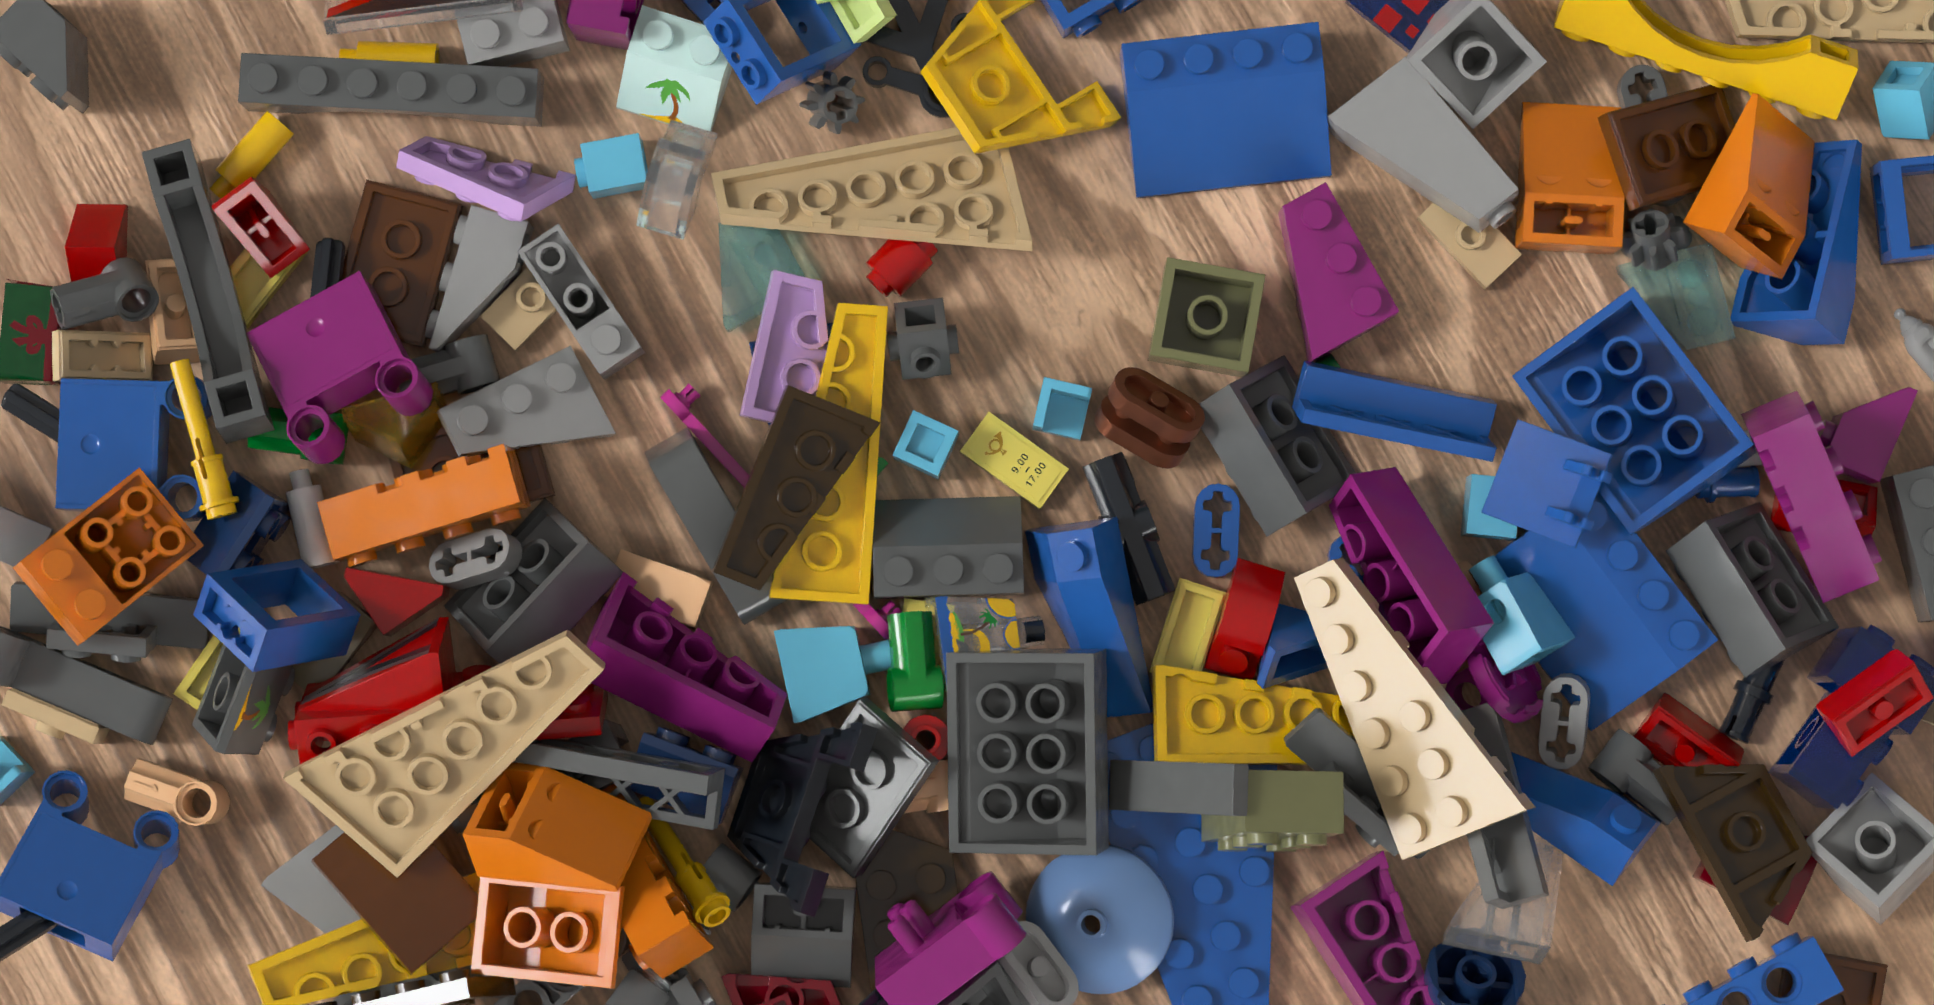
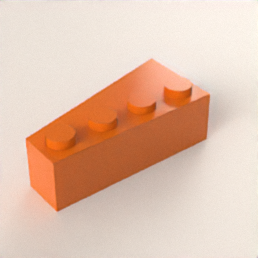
(424, 506)
(658, 913)

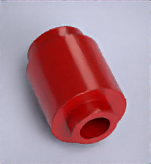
(899, 265)
(936, 726)

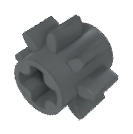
(825, 91)
(1653, 239)

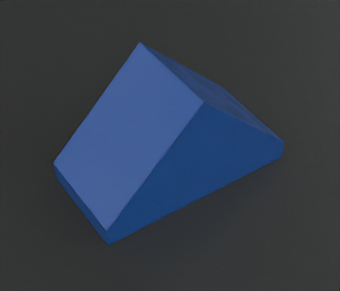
(1290, 649)

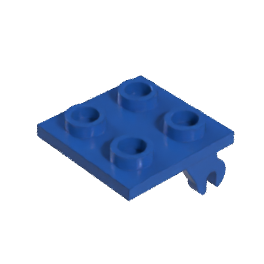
(1547, 484)

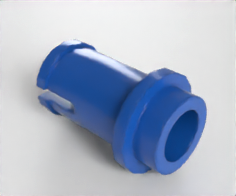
(1737, 483)

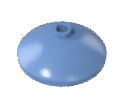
(1131, 909)

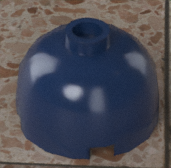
(1472, 977)

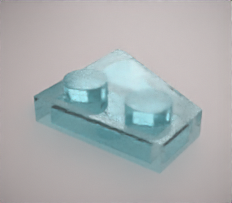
(746, 268)
(1685, 297)

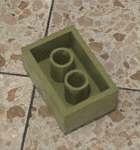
(1283, 813)

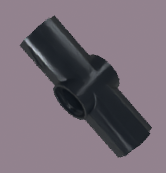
(1118, 497)

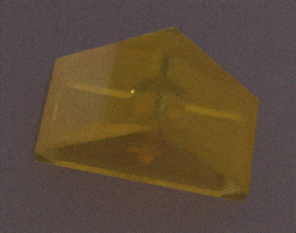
(391, 433)

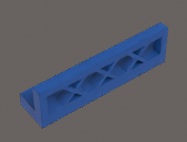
(1395, 410)

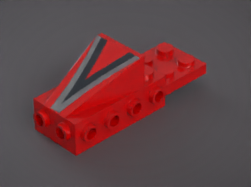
(400, 679)

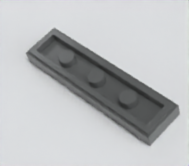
(1179, 787)

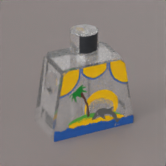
(979, 626)

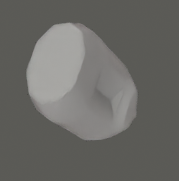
(1918, 340)

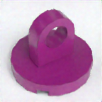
(1509, 694)

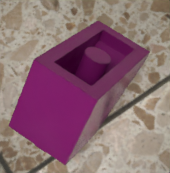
(1868, 434)

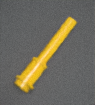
(208, 465)
(708, 903)

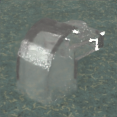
(675, 179)

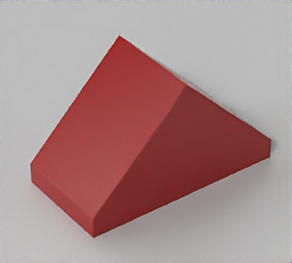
(261, 226)
(96, 238)
(394, 600)

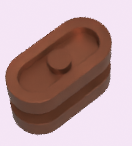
(1149, 417)

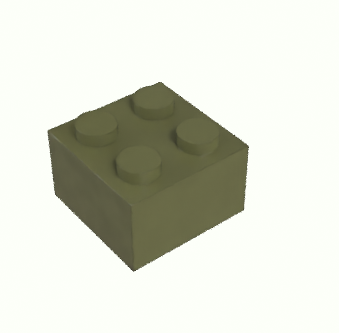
(1206, 317)

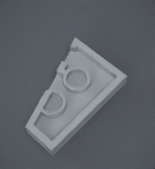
(528, 408)

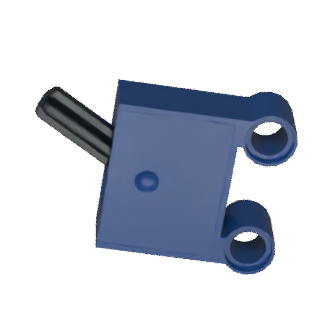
(107, 434)
(77, 879)

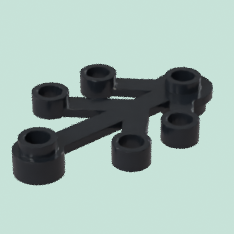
(914, 41)

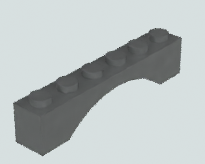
(397, 87)
(209, 291)

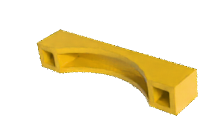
(1801, 72)

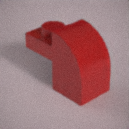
(1245, 619)

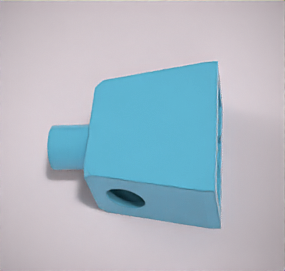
(1523, 617)
(827, 668)

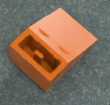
(1567, 182)
(1757, 192)
(108, 556)
(553, 831)

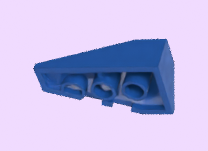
(1818, 289)
(1091, 597)
(1584, 819)

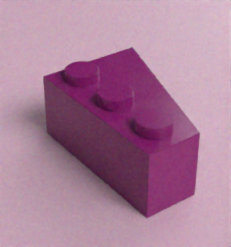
(1331, 274)

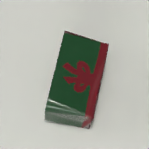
(27, 334)

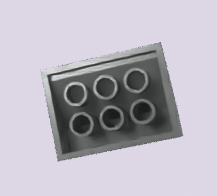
(1027, 751)

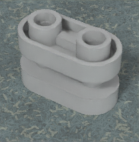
(1039, 970)

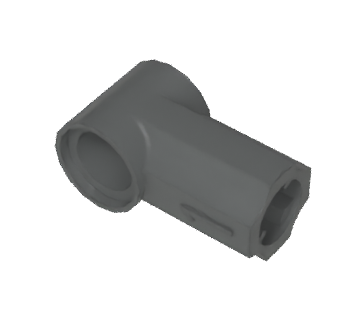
(118, 290)
(461, 367)
(1627, 769)

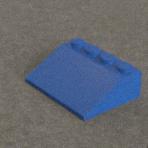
(1226, 109)
(1639, 397)
(1619, 605)

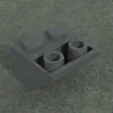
(45, 43)
(803, 945)

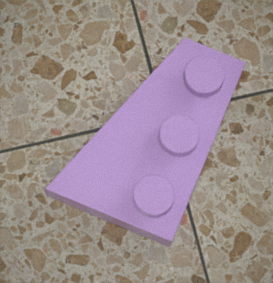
(499, 186)
(787, 345)

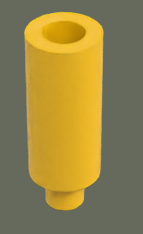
(393, 51)
(251, 154)

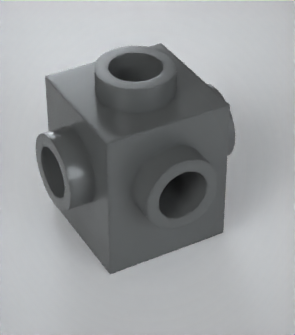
(922, 339)

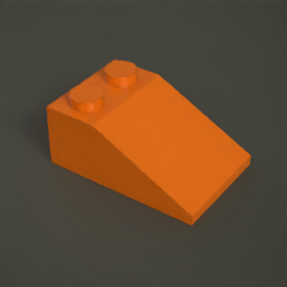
(547, 932)

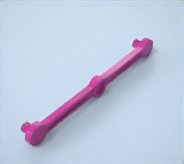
(680, 405)

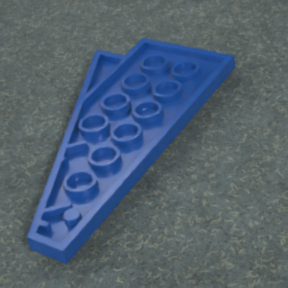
(1216, 896)

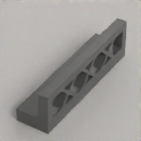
(632, 767)
(1507, 850)

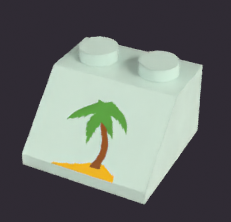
(673, 71)

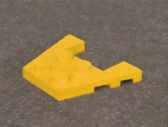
(996, 91)

